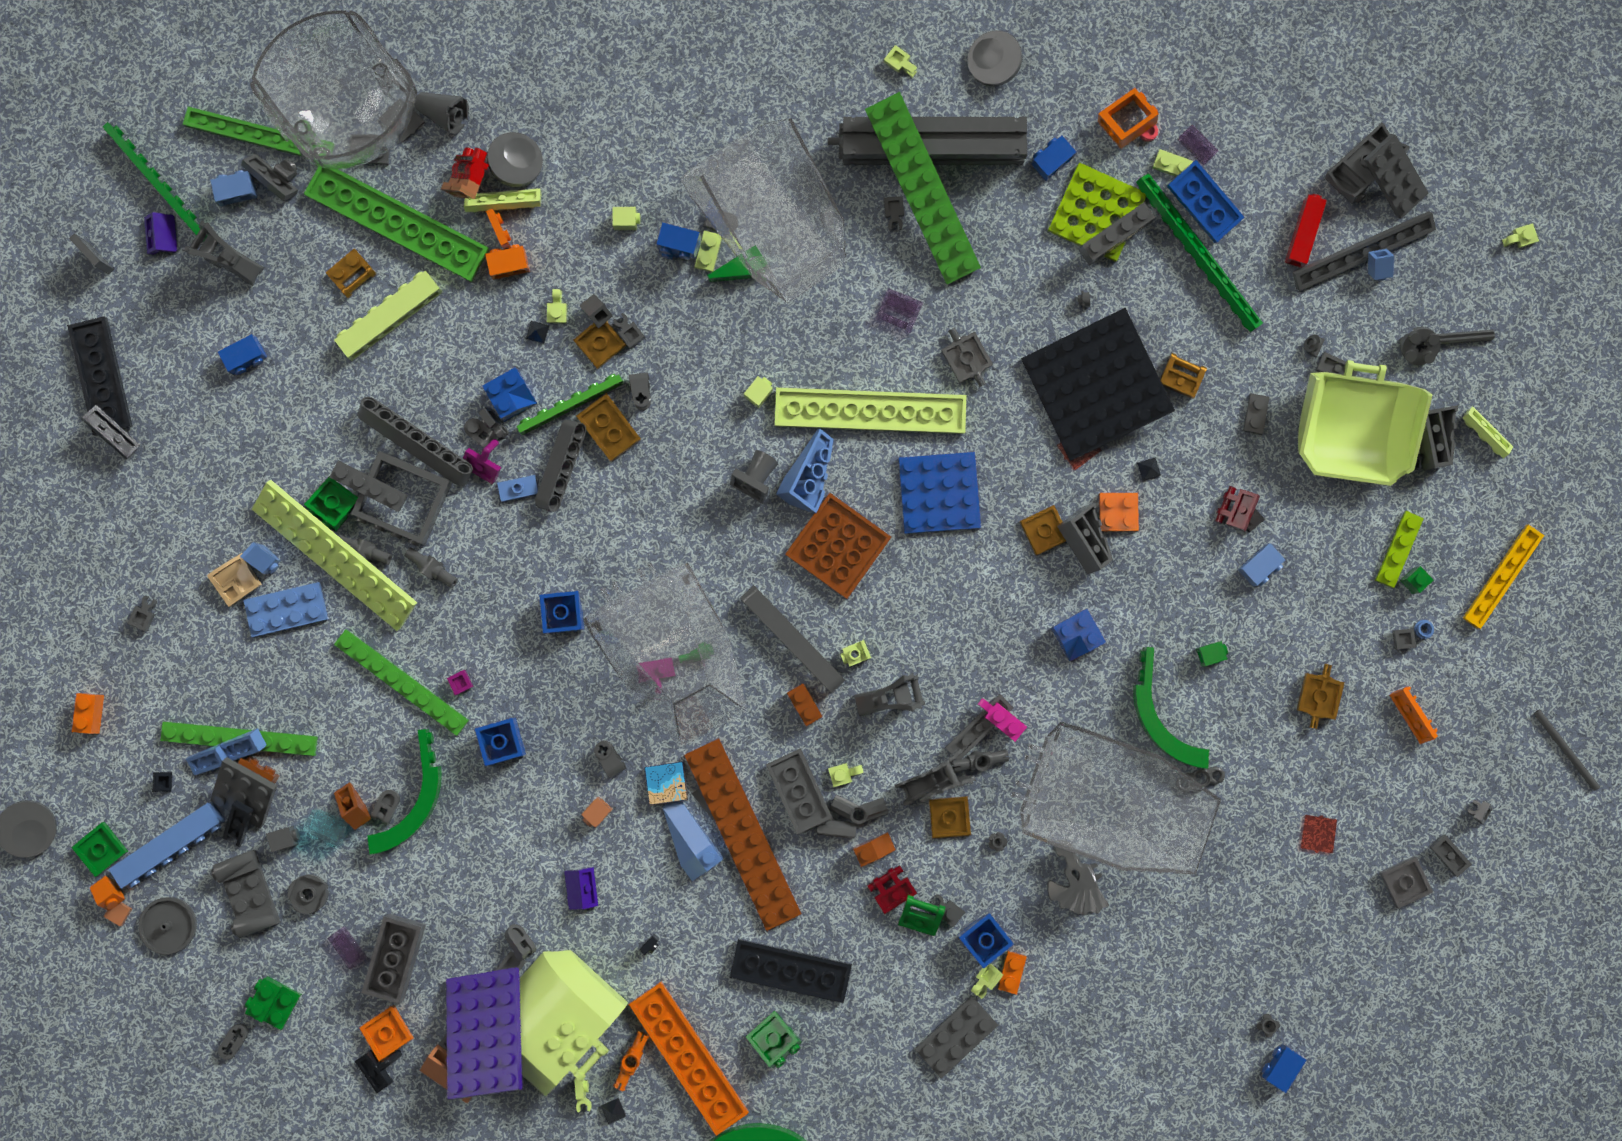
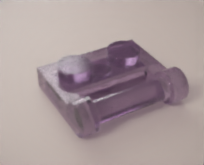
(902, 305)

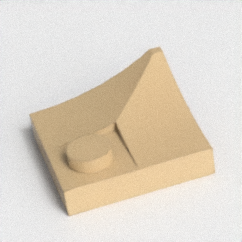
(234, 580)

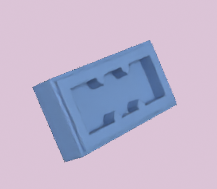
(518, 488)

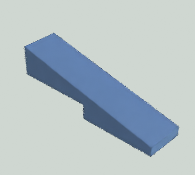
(234, 749)

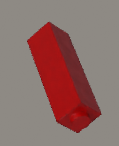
(1305, 230)

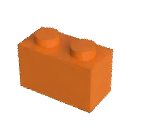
(507, 262)
(87, 713)

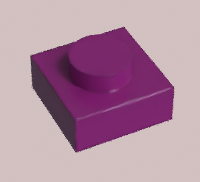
(460, 682)

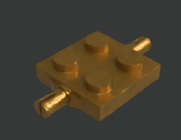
(1320, 696)

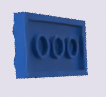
(1205, 201)

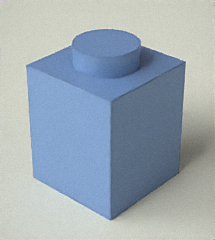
(1380, 264)

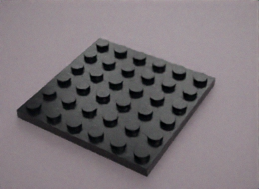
(1097, 384)

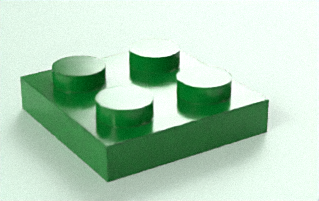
(99, 849)

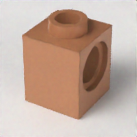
(596, 812)

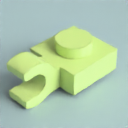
(899, 60)
(1522, 236)
(557, 311)
(842, 774)
(987, 978)
(581, 1089)

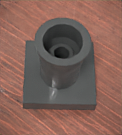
(752, 480)

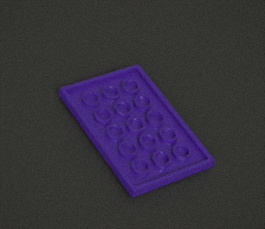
(483, 1034)

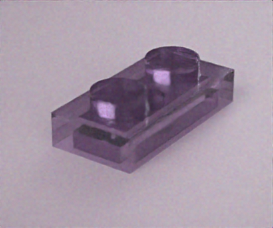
(1198, 144)
(347, 947)

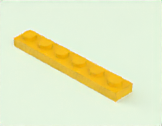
(1503, 576)

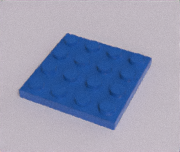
(939, 492)

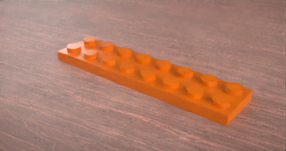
(688, 1058)

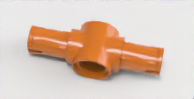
(627, 1070)

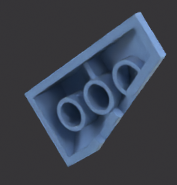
(806, 478)
(691, 843)

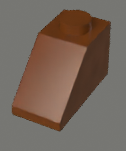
(351, 806)
(874, 849)

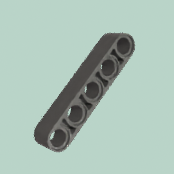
(560, 465)

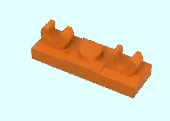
(1413, 715)

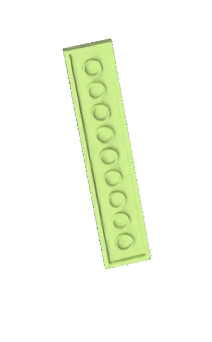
(870, 410)
(334, 555)

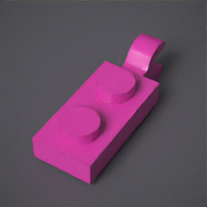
(1003, 719)

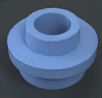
(1429, 626)

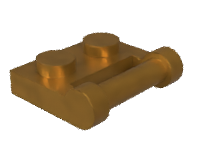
(346, 269)
(1180, 381)

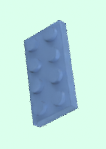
(285, 609)

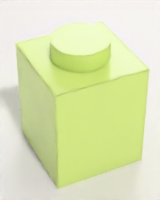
(625, 218)
(759, 391)

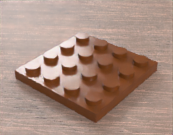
(838, 545)

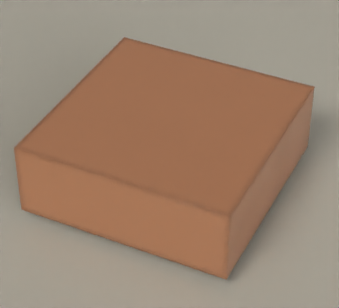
(118, 914)

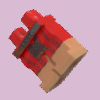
(466, 174)

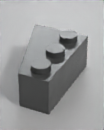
(1437, 438)
(1086, 539)

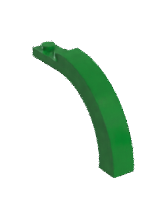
(1151, 723)
(424, 806)
(758, 1132)

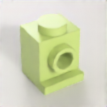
(862, 650)

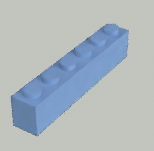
(166, 845)

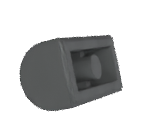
(837, 829)

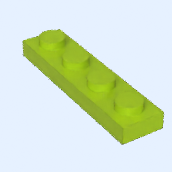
(1399, 549)

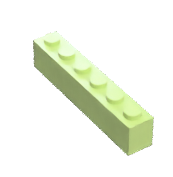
(388, 315)

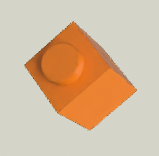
(107, 893)

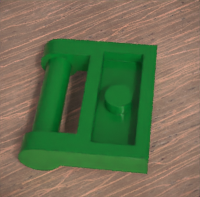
(920, 920)

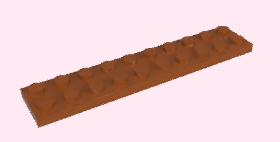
(742, 834)

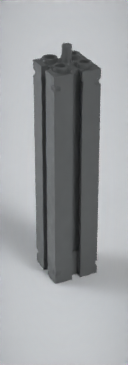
(945, 138)

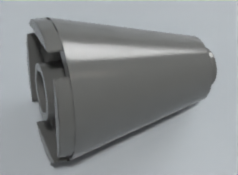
(443, 110)

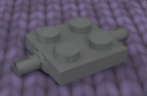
(967, 357)

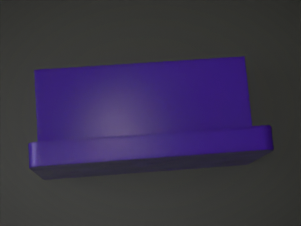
(160, 233)
(581, 888)

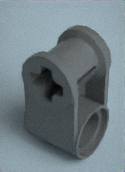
(640, 388)
(611, 761)

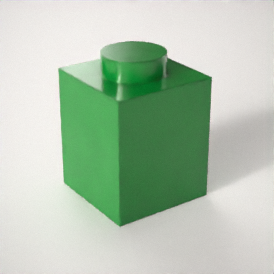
(1416, 580)
(1212, 653)

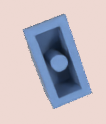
(261, 558)

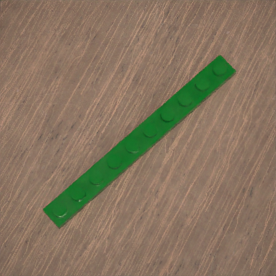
(1199, 252)

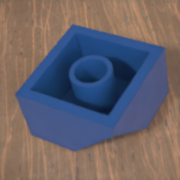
(678, 242)
(509, 394)
(561, 612)
(1078, 634)
(500, 741)
(985, 939)

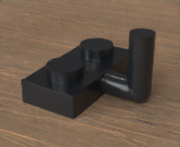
(375, 1070)

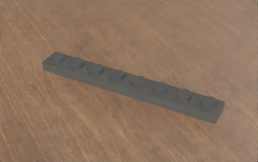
(1358, 252)

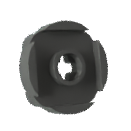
(1427, 353)
(304, 883)

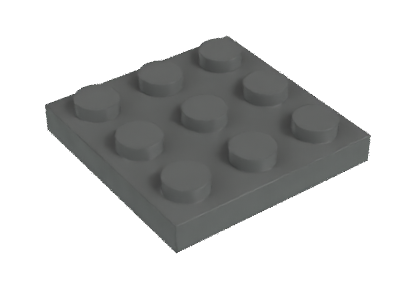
(241, 784)

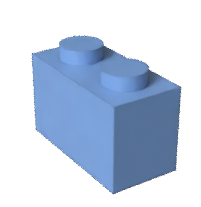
(233, 188)
(1262, 565)

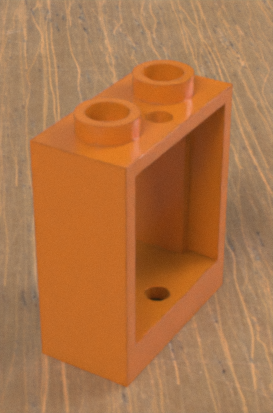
(1114, 130)

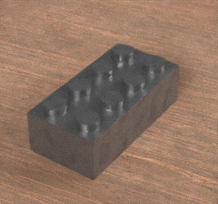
(393, 958)

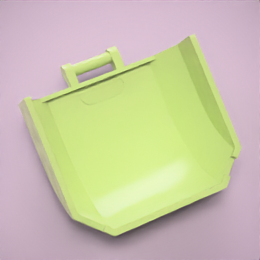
(1361, 425)
(562, 1016)

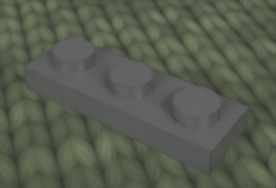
(269, 177)

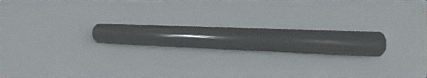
(1567, 750)

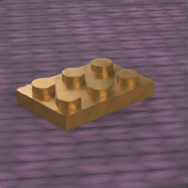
(608, 427)

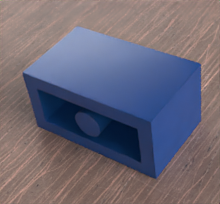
(1053, 157)
(242, 355)
(1283, 1067)

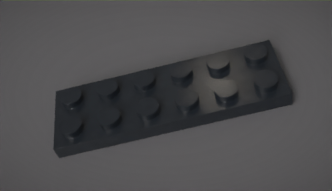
(99, 369)
(790, 970)

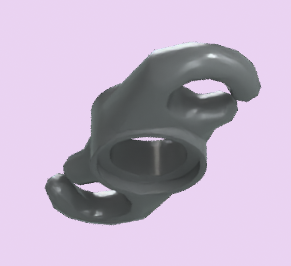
(1208, 772)

